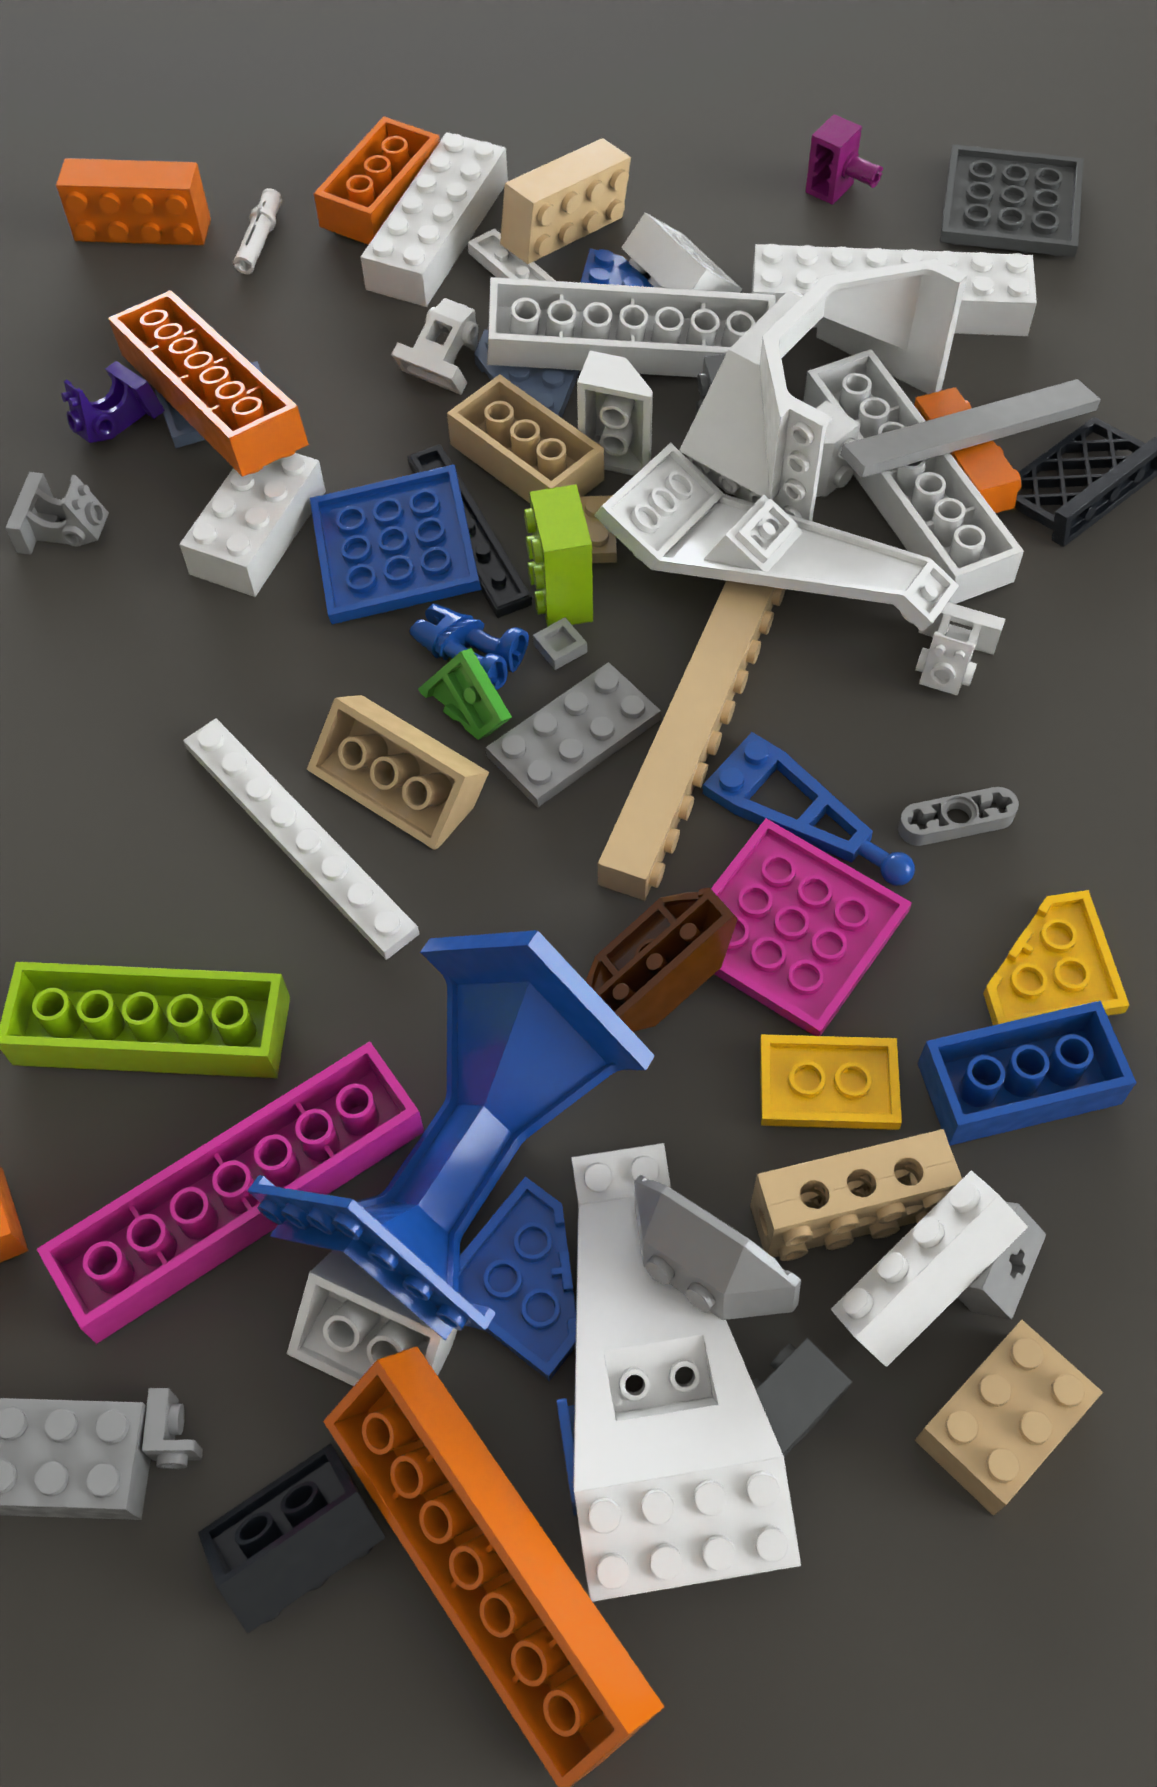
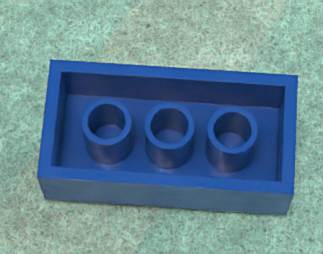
(1025, 1072)

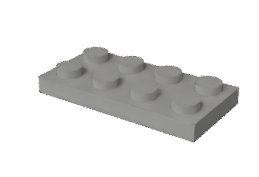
(573, 734)

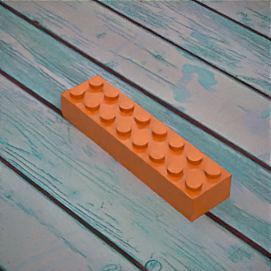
(209, 383)
(492, 1567)

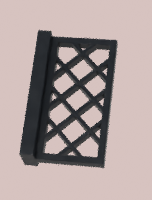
(1102, 491)

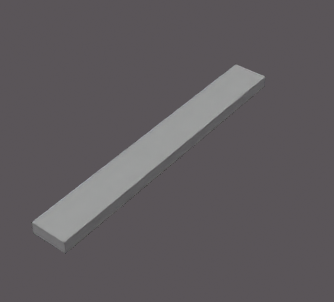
(968, 428)

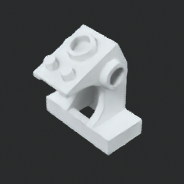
(436, 361)
(948, 660)

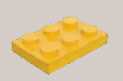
(829, 1082)

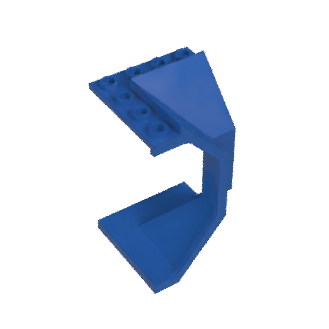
(519, 1053)

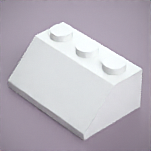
(673, 259)
(616, 411)
(354, 1321)

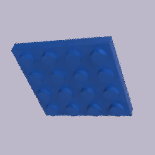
(394, 544)

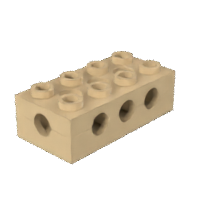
(852, 1194)

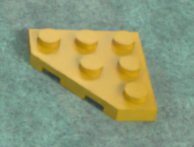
(1057, 964)

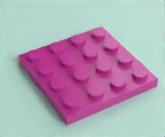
(802, 926)

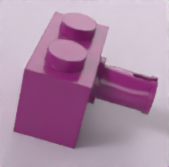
(836, 161)

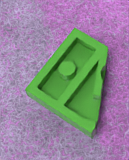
(468, 695)

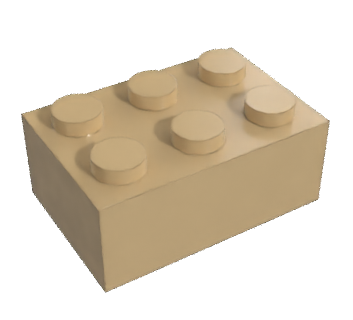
(1008, 1417)

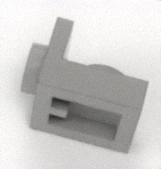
(162, 1422)

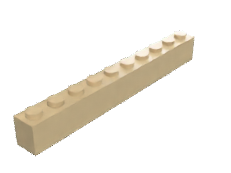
(685, 740)

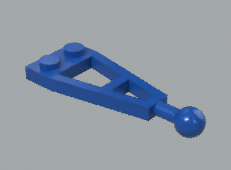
(751, 767)

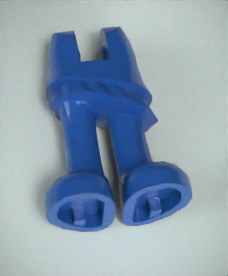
(453, 632)

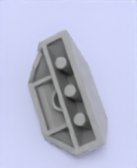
(708, 1258)

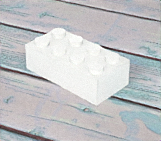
(252, 523)

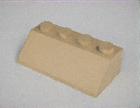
(396, 770)

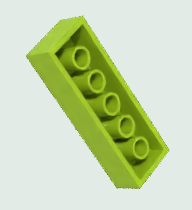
(145, 1019)

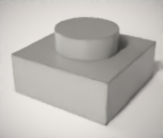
(560, 643)

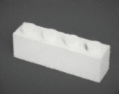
(929, 1268)

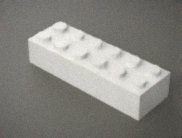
(435, 219)

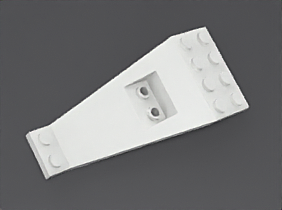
(689, 527)
(670, 1476)

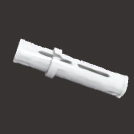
(261, 223)

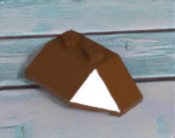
(663, 957)

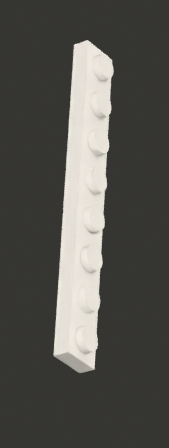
(302, 839)

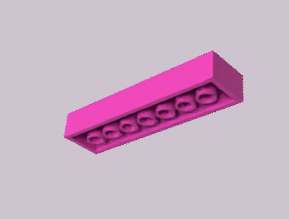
(201, 1206)

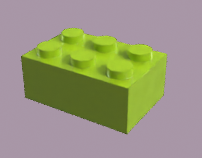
(560, 555)

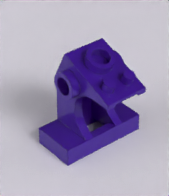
(123, 405)

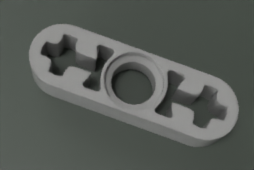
(945, 829)

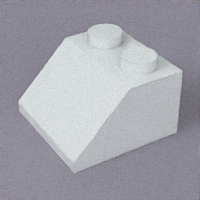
(834, 469)

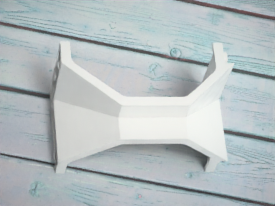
(768, 443)

